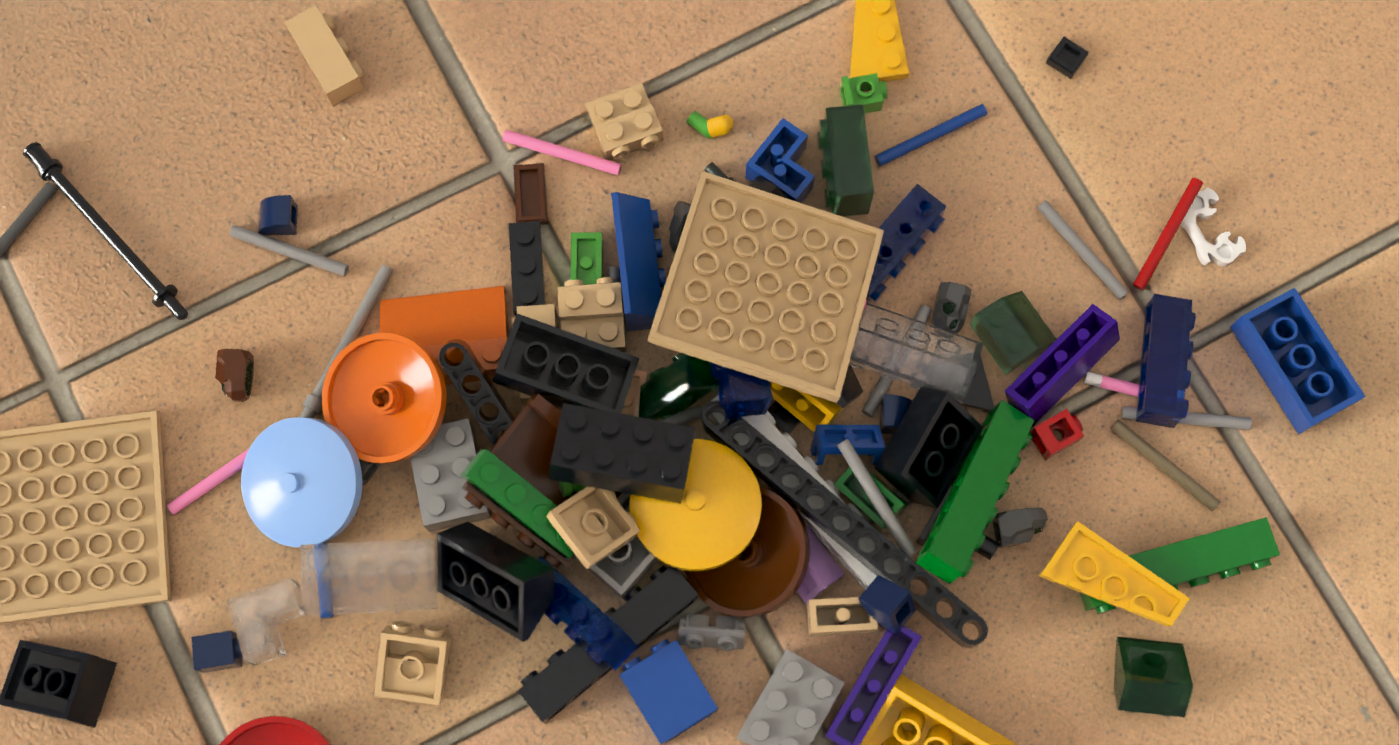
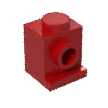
(1063, 422)

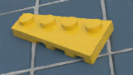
(877, 41)
(1106, 573)

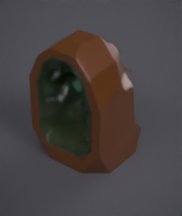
(235, 373)

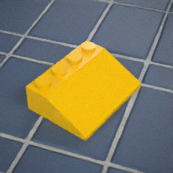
(922, 718)

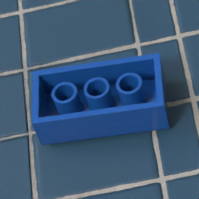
(1297, 361)

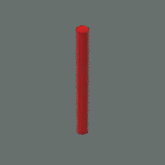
(1167, 234)

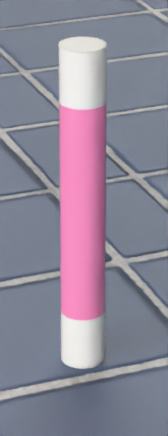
(1111, 383)

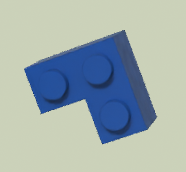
(777, 160)

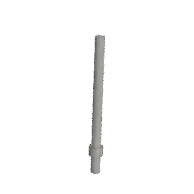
(313, 402)

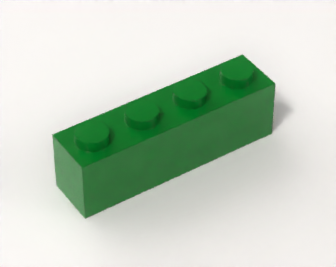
(515, 497)

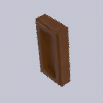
(530, 193)

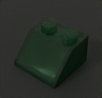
(1012, 331)
(675, 387)
(1152, 677)

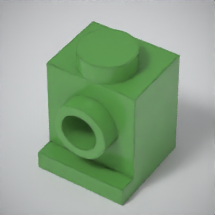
(852, 93)

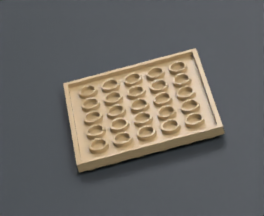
(767, 287)
(82, 517)

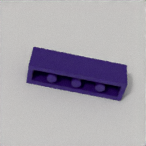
(1063, 363)
(872, 687)

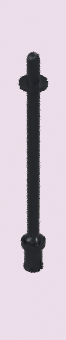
(51, 170)

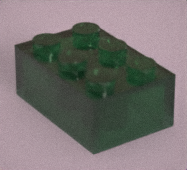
(845, 160)

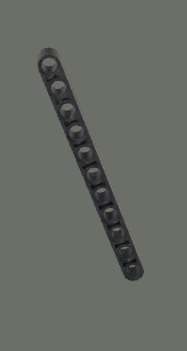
(848, 538)

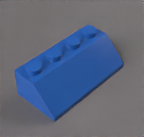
(638, 259)

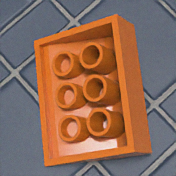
(466, 315)

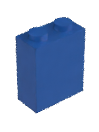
(667, 691)

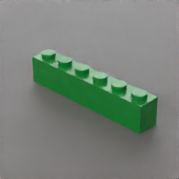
(975, 493)
(1205, 556)

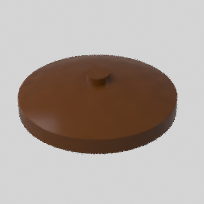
(766, 570)

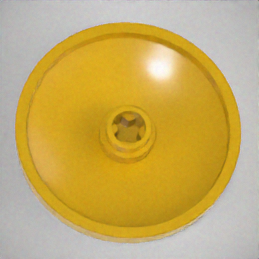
(715, 514)

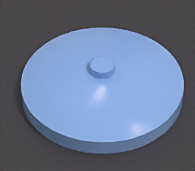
(301, 481)

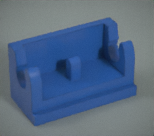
(864, 439)

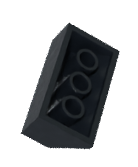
(493, 579)

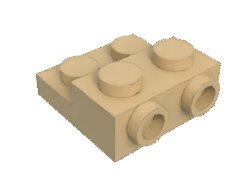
(625, 122)
(593, 311)
(593, 524)
(412, 663)

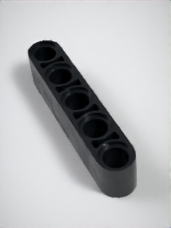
(476, 398)

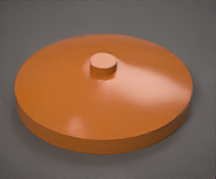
(385, 397)

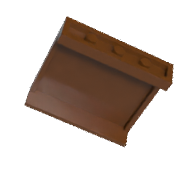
(528, 451)

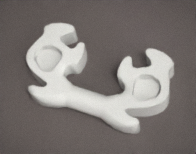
(1223, 251)

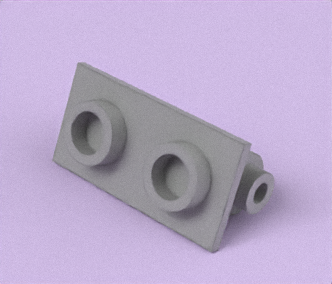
(726, 634)

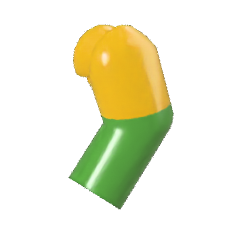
(711, 127)

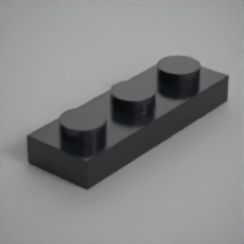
(526, 264)

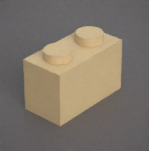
(838, 617)

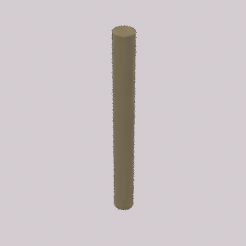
(1165, 465)

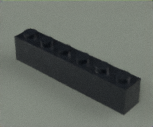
(640, 617)

